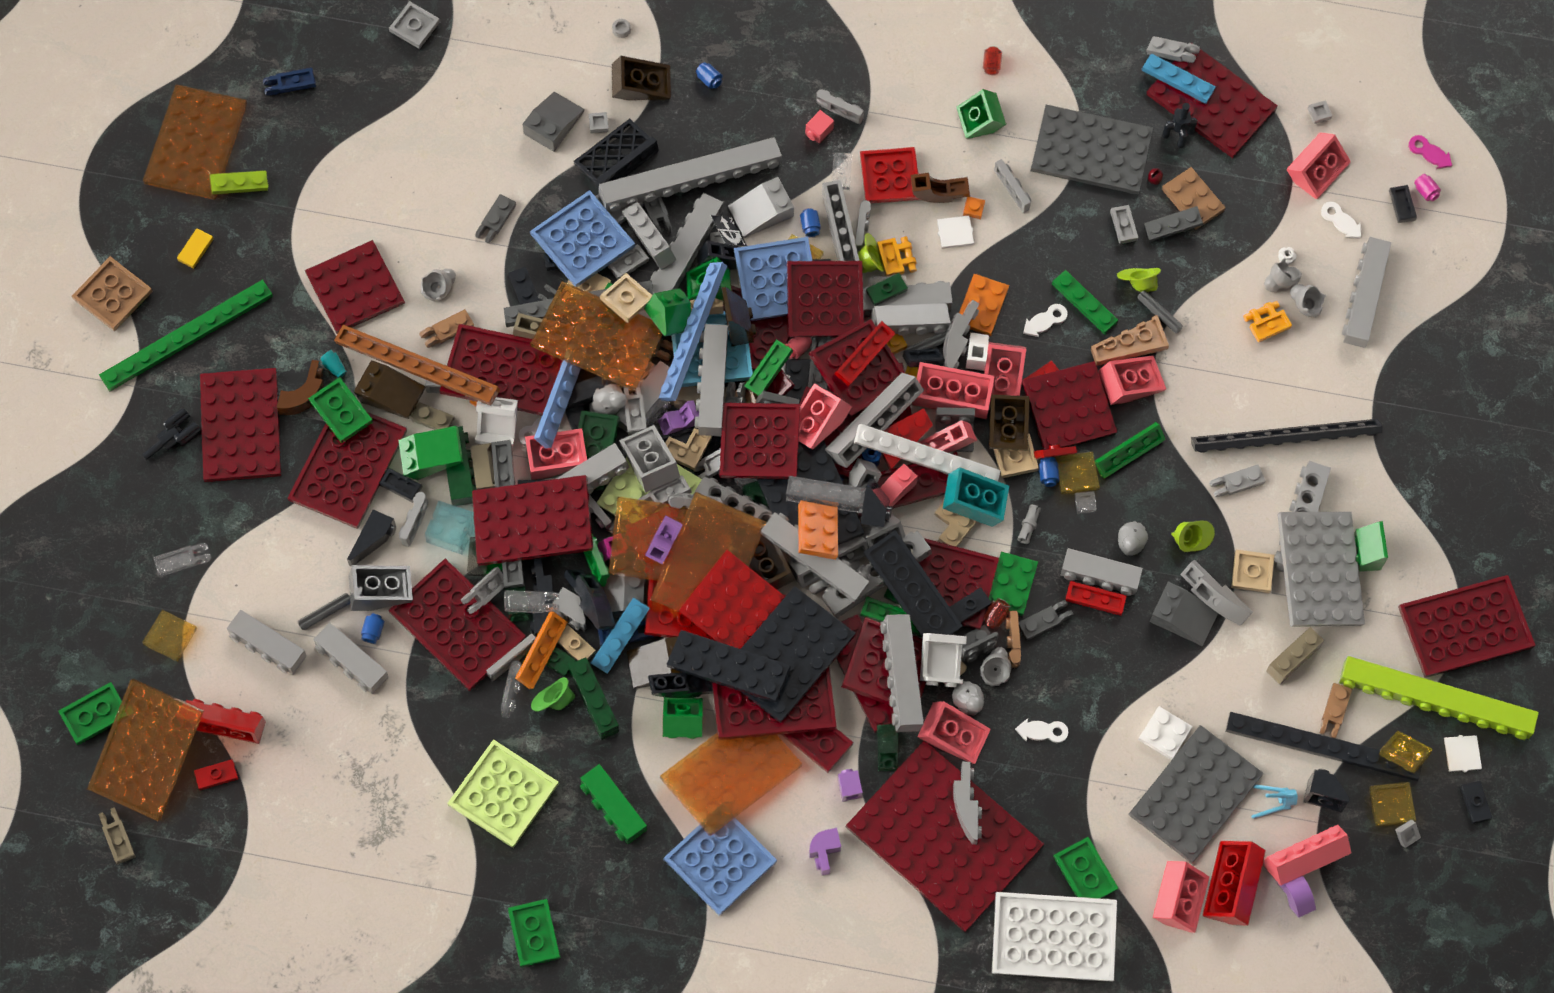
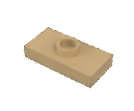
(575, 644)

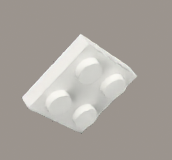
(1165, 733)

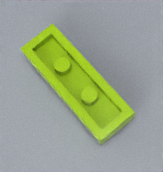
(239, 182)

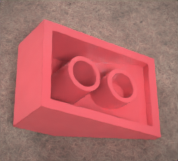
(1007, 366)
(1131, 379)
(820, 416)
(565, 454)
(954, 732)

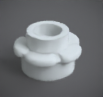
(1292, 256)

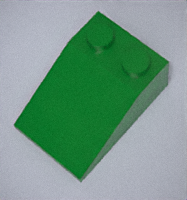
(430, 452)

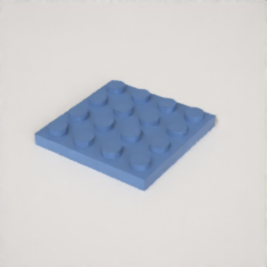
(582, 238)
(764, 274)
(720, 864)

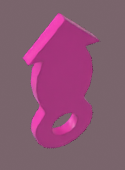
(1430, 152)

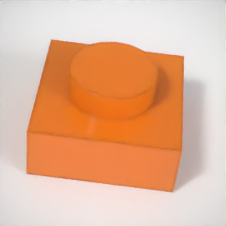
(974, 207)

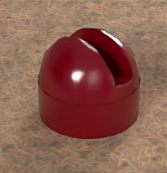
(1157, 179)

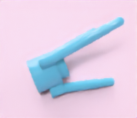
(1285, 796)

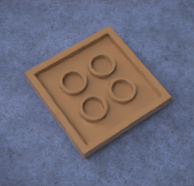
(112, 293)

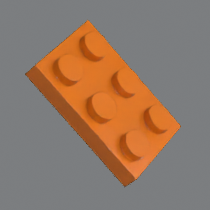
(990, 296)
(818, 529)

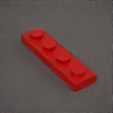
(865, 353)

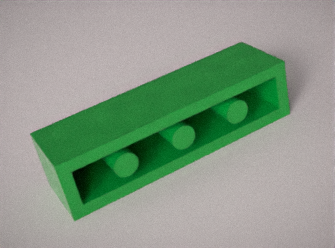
(613, 804)

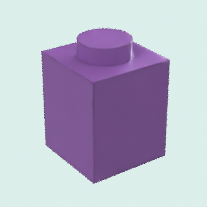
(849, 785)

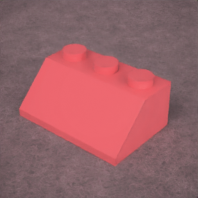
(1319, 164)
(1181, 896)

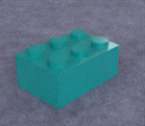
(976, 497)

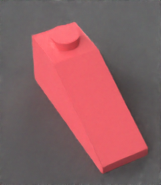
(952, 437)
(899, 484)

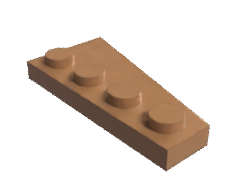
(1141, 340)

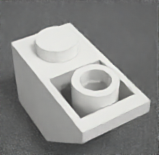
(977, 351)

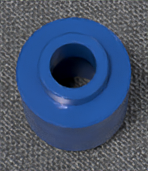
(709, 75)
(810, 222)
(871, 456)
(1049, 471)
(372, 628)

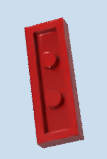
(1095, 598)

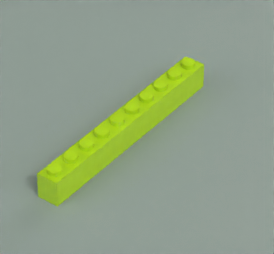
(1438, 697)

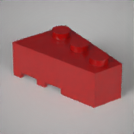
(910, 428)

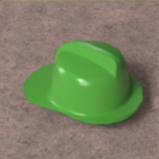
(555, 696)

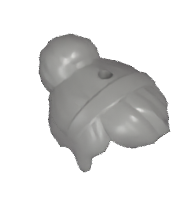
(1282, 276)
(430, 282)
(1310, 295)
(609, 396)
(1130, 541)
(999, 660)
(970, 702)

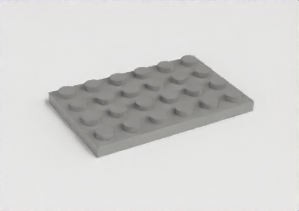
(1320, 569)

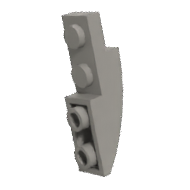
(954, 341)
(1214, 595)
(967, 809)

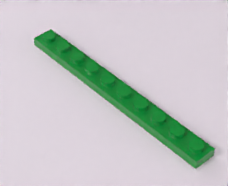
(185, 335)

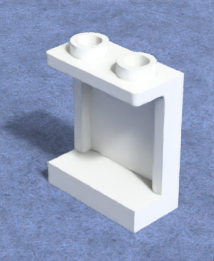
(496, 421)
(941, 659)

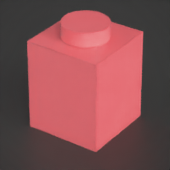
(819, 127)

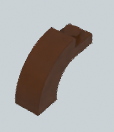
(938, 190)
(297, 400)

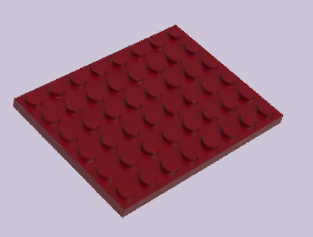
(920, 837)

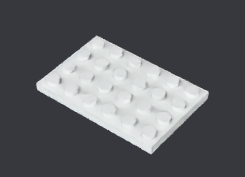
(1054, 936)

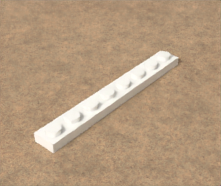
(919, 453)

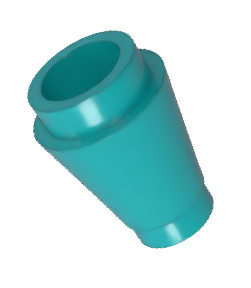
(333, 363)

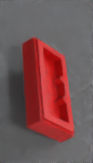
(1055, 450)
(216, 774)

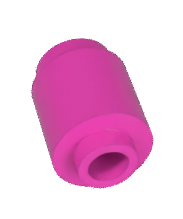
(1427, 187)

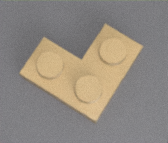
(691, 452)
(958, 526)

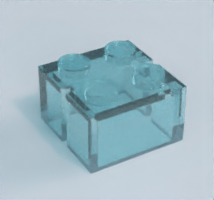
(448, 527)

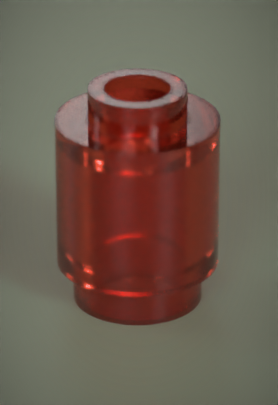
(992, 60)
(996, 613)

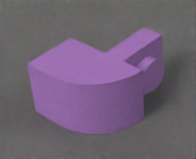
(680, 419)
(663, 539)
(822, 844)
(1299, 896)

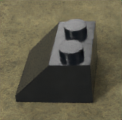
(876, 505)
(1325, 791)

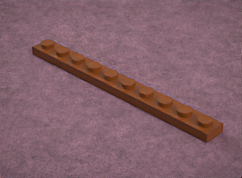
(417, 365)

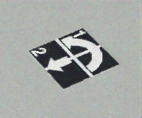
(728, 230)

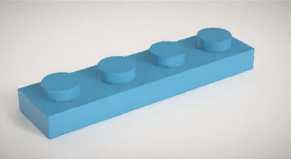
(1178, 78)
(620, 635)

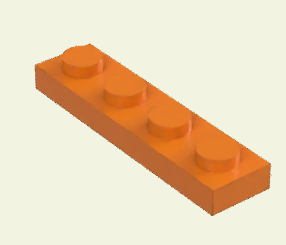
(541, 650)

